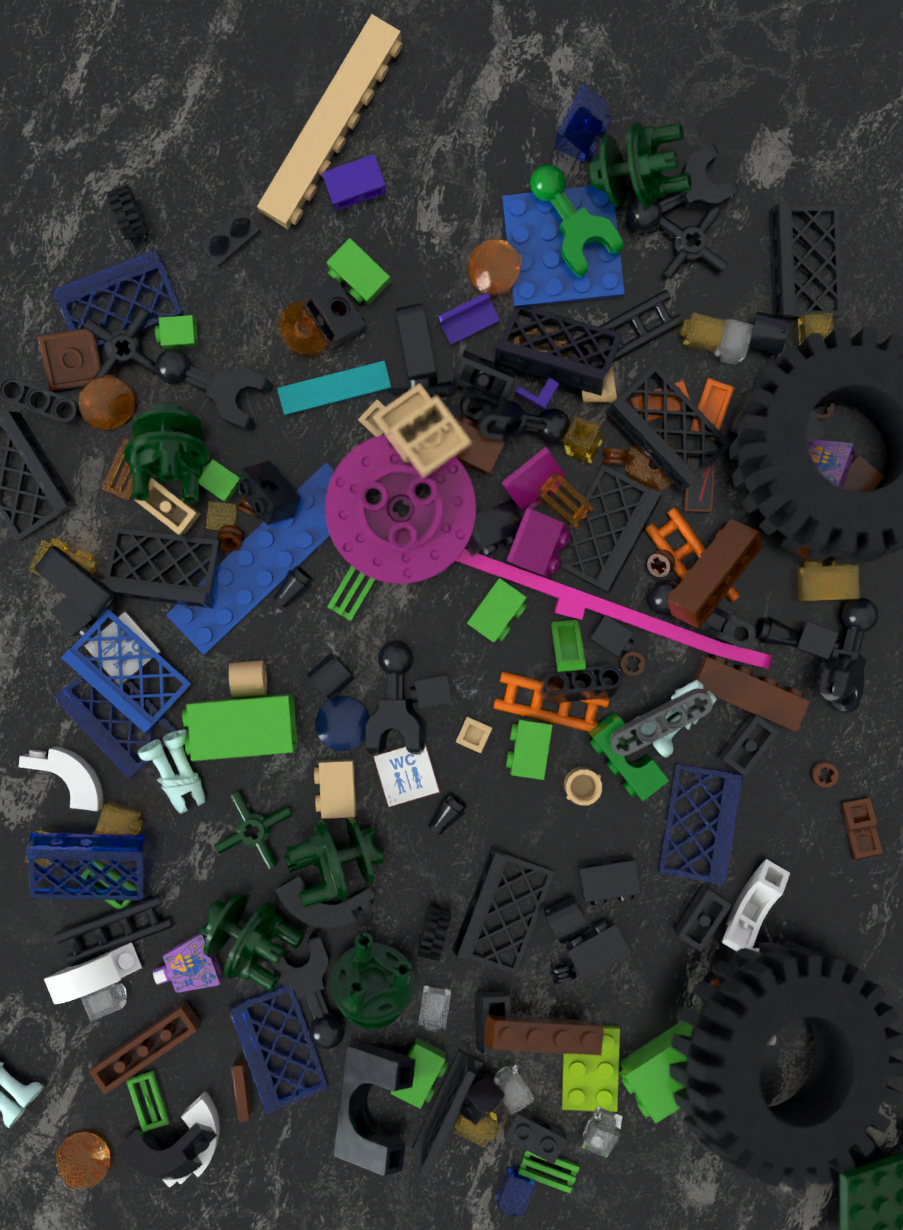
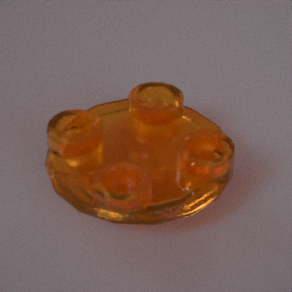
(494, 266)
(106, 403)
(82, 1160)

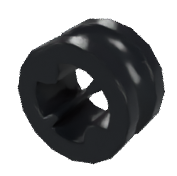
(563, 972)

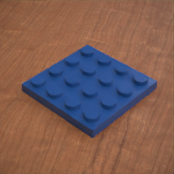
(536, 236)

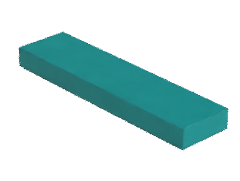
(334, 388)

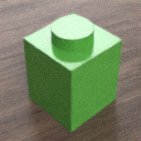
(177, 332)
(218, 480)

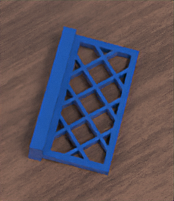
(105, 684)

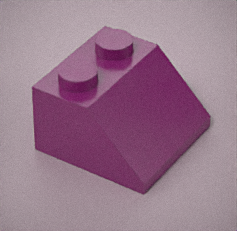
(530, 478)
(539, 544)

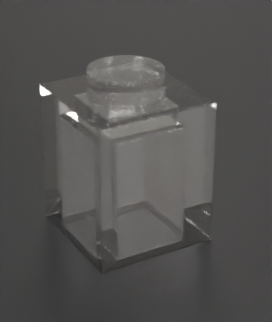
(734, 341)
(105, 1001)
(434, 1008)
(516, 1088)
(601, 1132)

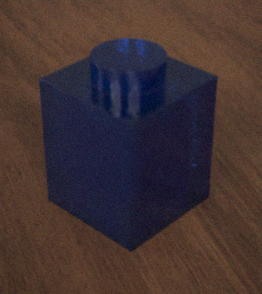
(515, 1193)

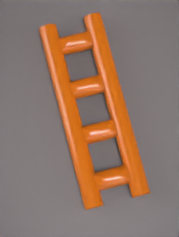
(693, 544)
(561, 717)

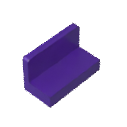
(354, 182)
(468, 319)
(540, 402)

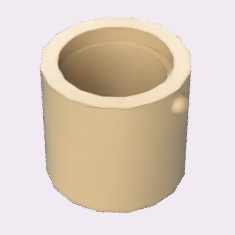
(248, 679)
(583, 786)

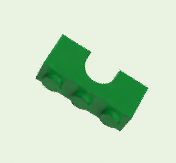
(642, 776)

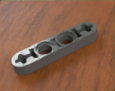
(658, 717)

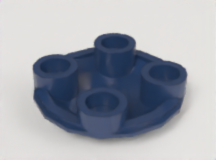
(342, 723)

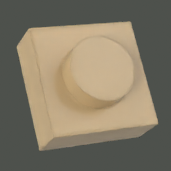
(368, 421)
(473, 734)

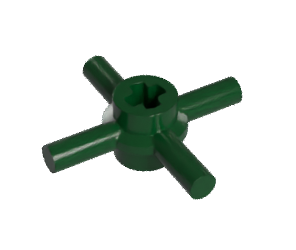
(252, 840)

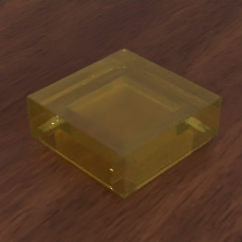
(220, 515)

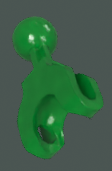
(577, 226)

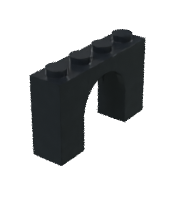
(356, 1137)

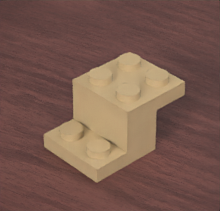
(422, 430)

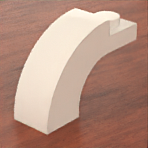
(74, 770)
(753, 905)
(93, 974)
(205, 1113)

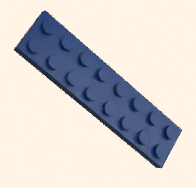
(258, 566)

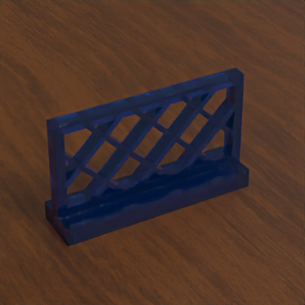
(116, 275)
(99, 733)
(725, 826)
(86, 849)
(255, 1057)

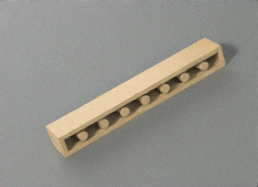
(330, 122)

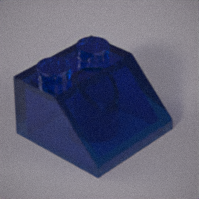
(582, 124)

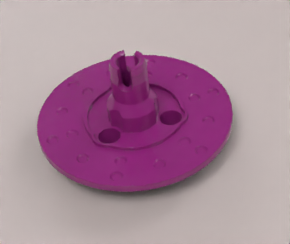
(368, 532)

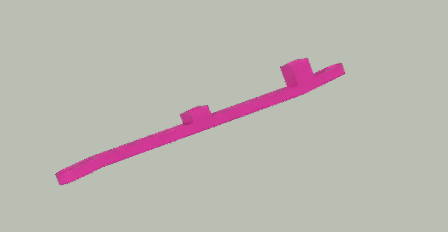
(573, 604)

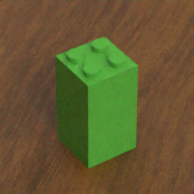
(240, 727)
(649, 1075)

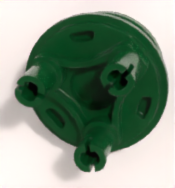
(643, 164)
(166, 448)
(321, 853)
(250, 941)
(372, 983)

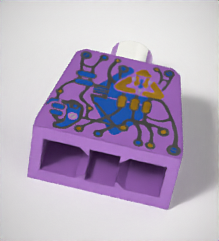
(831, 459)
(189, 966)

